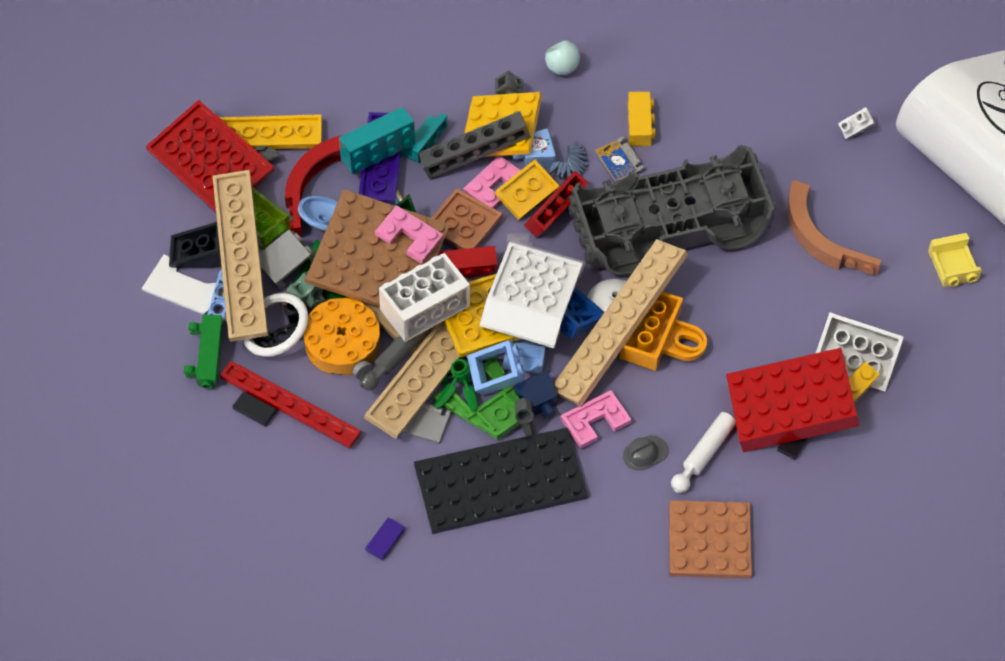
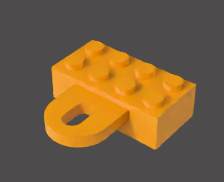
(660, 335)

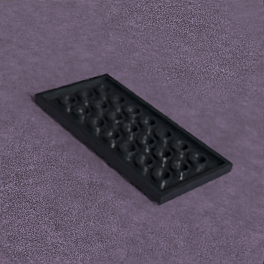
(500, 480)

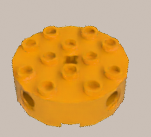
(341, 335)

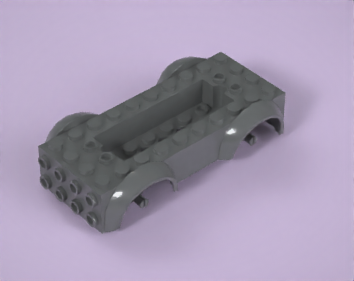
(729, 210)

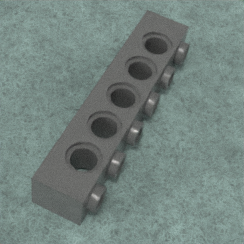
(474, 144)

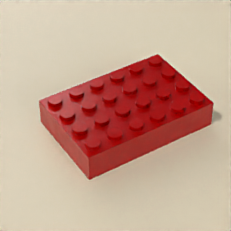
(792, 400)

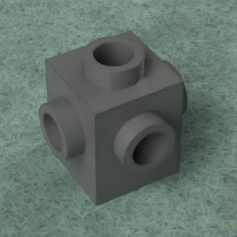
(508, 84)

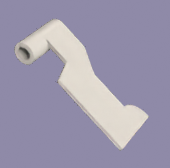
(179, 288)

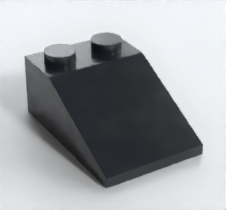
(196, 248)

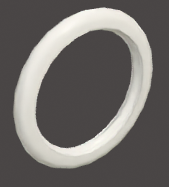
(294, 338)

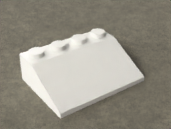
(862, 344)

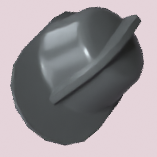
(645, 452)

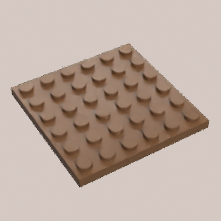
(354, 258)

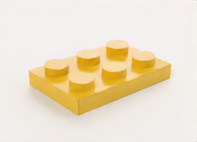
(526, 189)

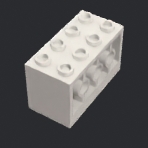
(424, 297)

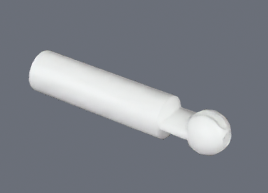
(703, 451)

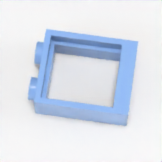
(478, 374)

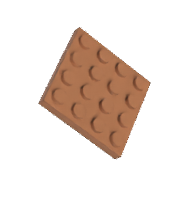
(709, 539)

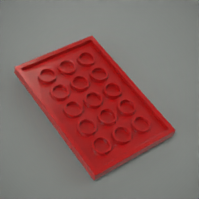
(205, 146)

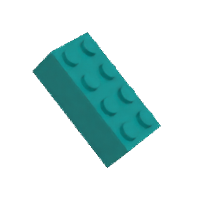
(377, 140)

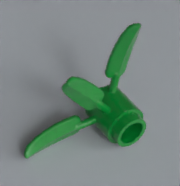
(461, 373)

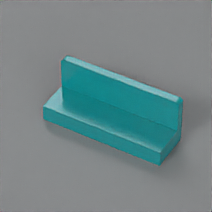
(426, 136)

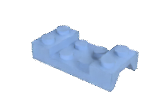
(531, 356)

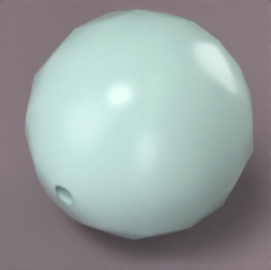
(562, 58)

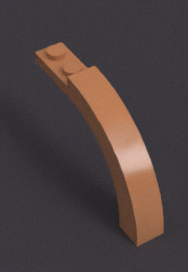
(816, 243)

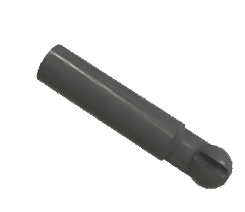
(389, 360)

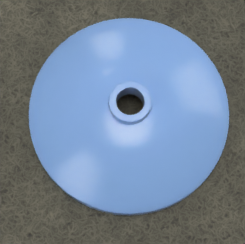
(317, 211)

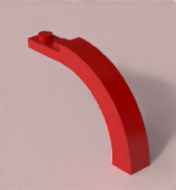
(303, 171)

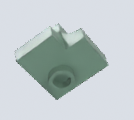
(307, 293)

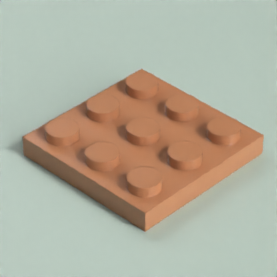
(468, 220)

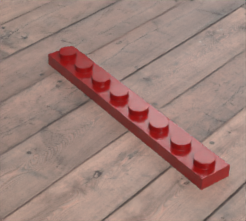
(290, 404)

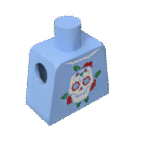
(541, 150)

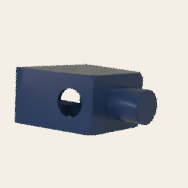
(540, 392)

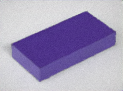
(385, 538)

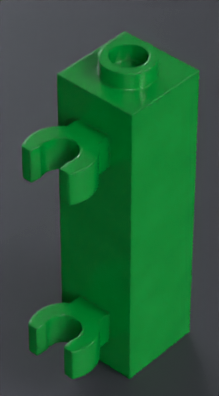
(209, 351)

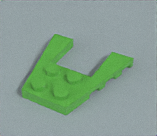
(496, 415)

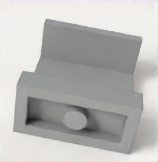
(284, 257)

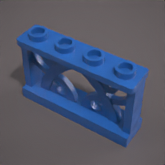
(581, 309)

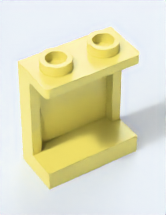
(954, 260)

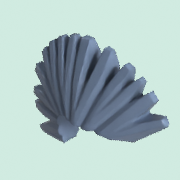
(574, 161)

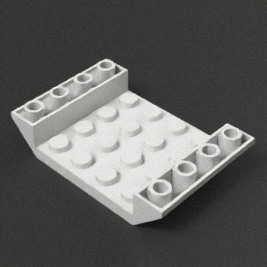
(531, 293)

